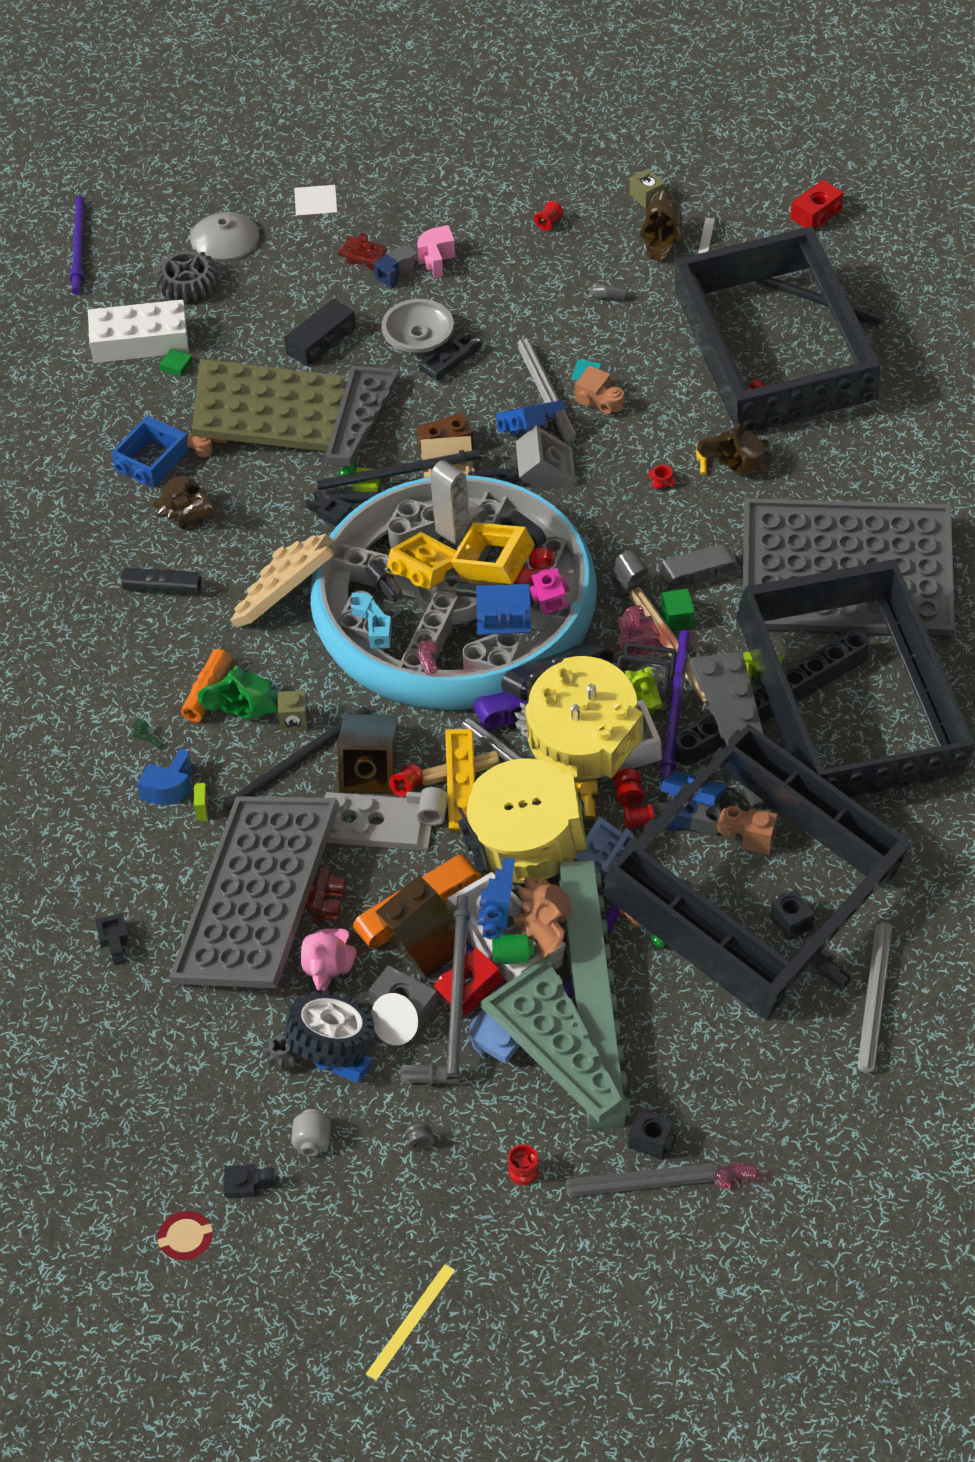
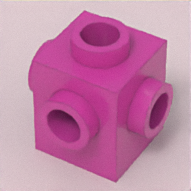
(549, 590)

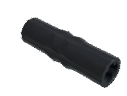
(161, 580)

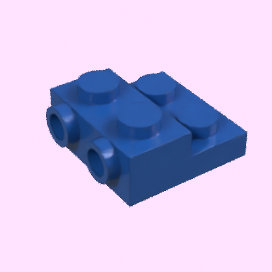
(525, 418)
(497, 901)

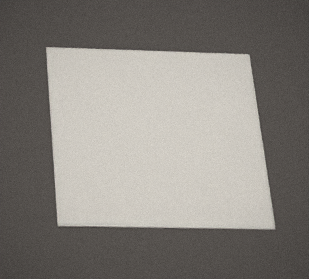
(315, 200)

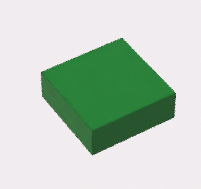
(175, 362)

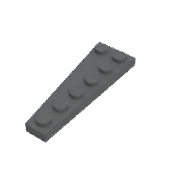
(359, 408)
(729, 698)

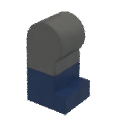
(394, 264)
(697, 818)

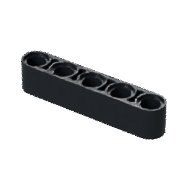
(515, 680)

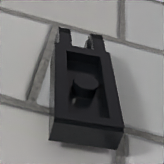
(449, 355)

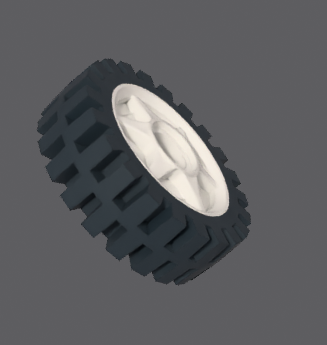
(329, 1028)

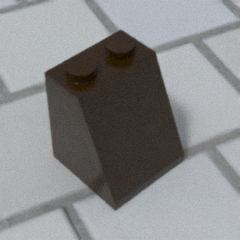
(367, 753)
(420, 926)

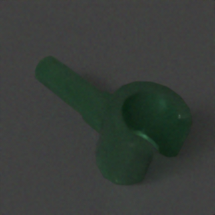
(140, 732)

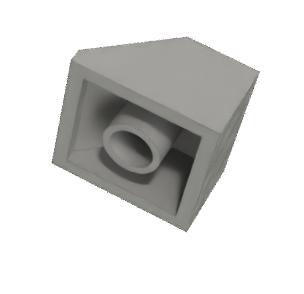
(544, 460)

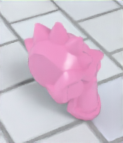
(327, 955)

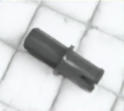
(426, 1074)

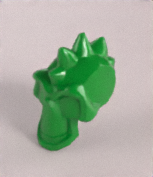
(240, 695)

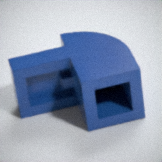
(166, 785)

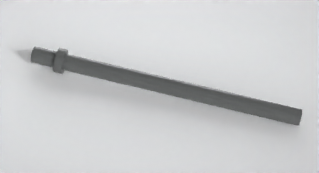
(461, 916)

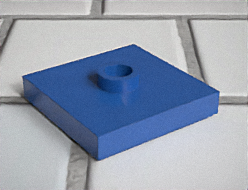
(708, 795)

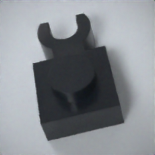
(330, 510)

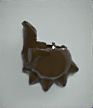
(662, 226)
(738, 451)
(184, 502)

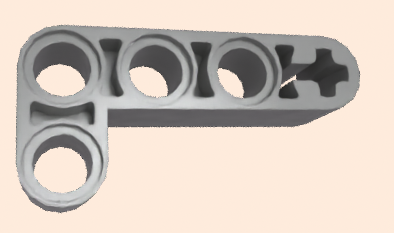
(451, 505)

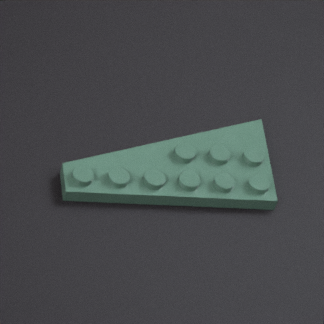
(549, 1029)

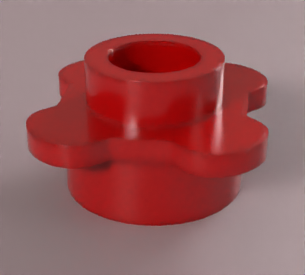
(661, 476)

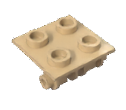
(446, 446)

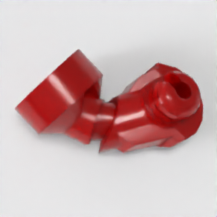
(538, 560)

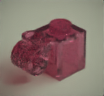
(637, 629)

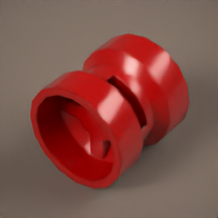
(628, 786)
(518, 1160)

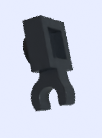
(112, 933)
(243, 1180)

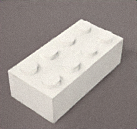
(137, 331)

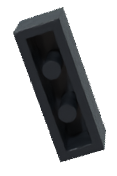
(320, 332)

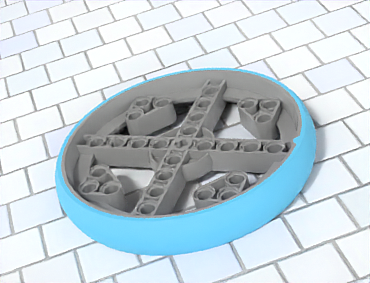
(403, 514)

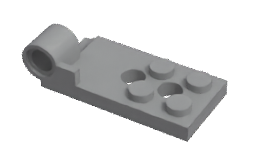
(404, 819)

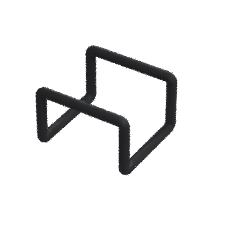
(670, 667)

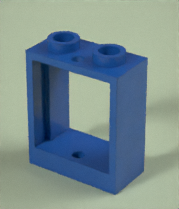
(155, 432)

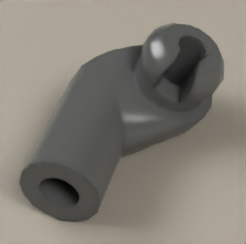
(602, 291)

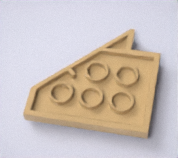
(283, 574)

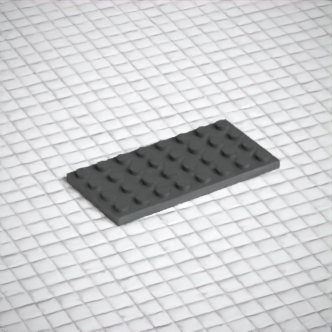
(255, 892)

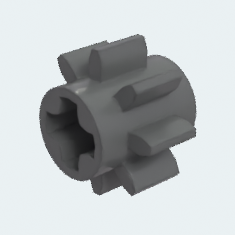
(279, 1053)

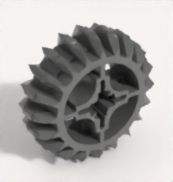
(186, 276)

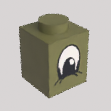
(645, 187)
(292, 711)

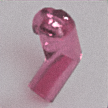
(425, 652)
(734, 1170)

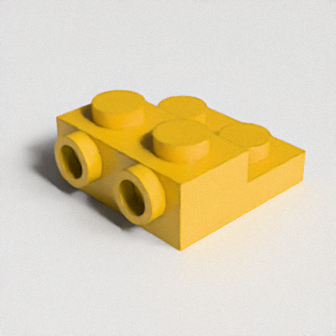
(421, 560)

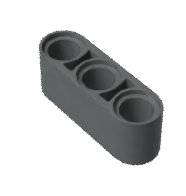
(699, 567)

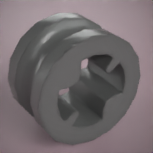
(419, 1136)

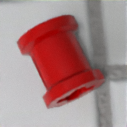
(548, 215)
(403, 782)
(637, 817)

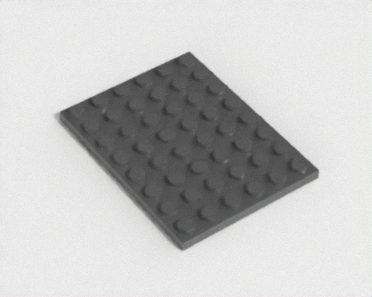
(822, 536)

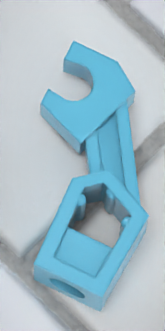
(378, 623)

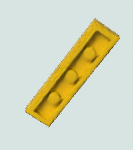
(459, 773)

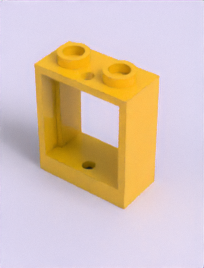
(516, 550)

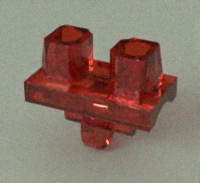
(361, 250)
(318, 896)

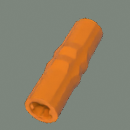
(212, 673)

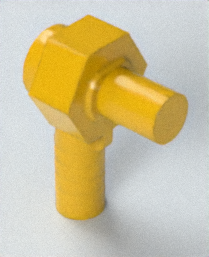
(587, 789)

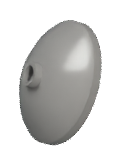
(225, 236)
(417, 325)

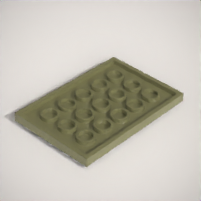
(266, 405)

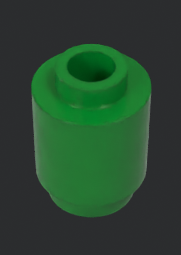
(512, 949)

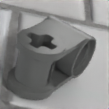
(629, 573)

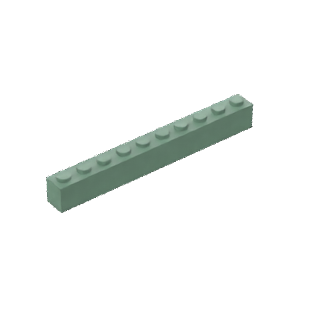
(591, 977)

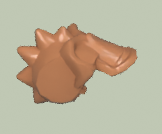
(540, 912)

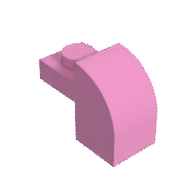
(434, 247)

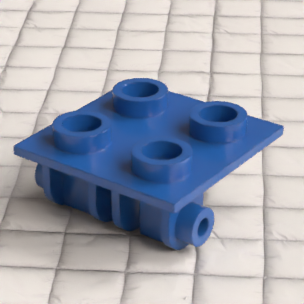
(503, 609)

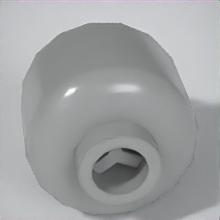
(311, 1132)

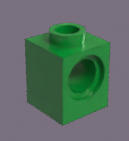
(678, 609)

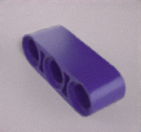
(497, 710)

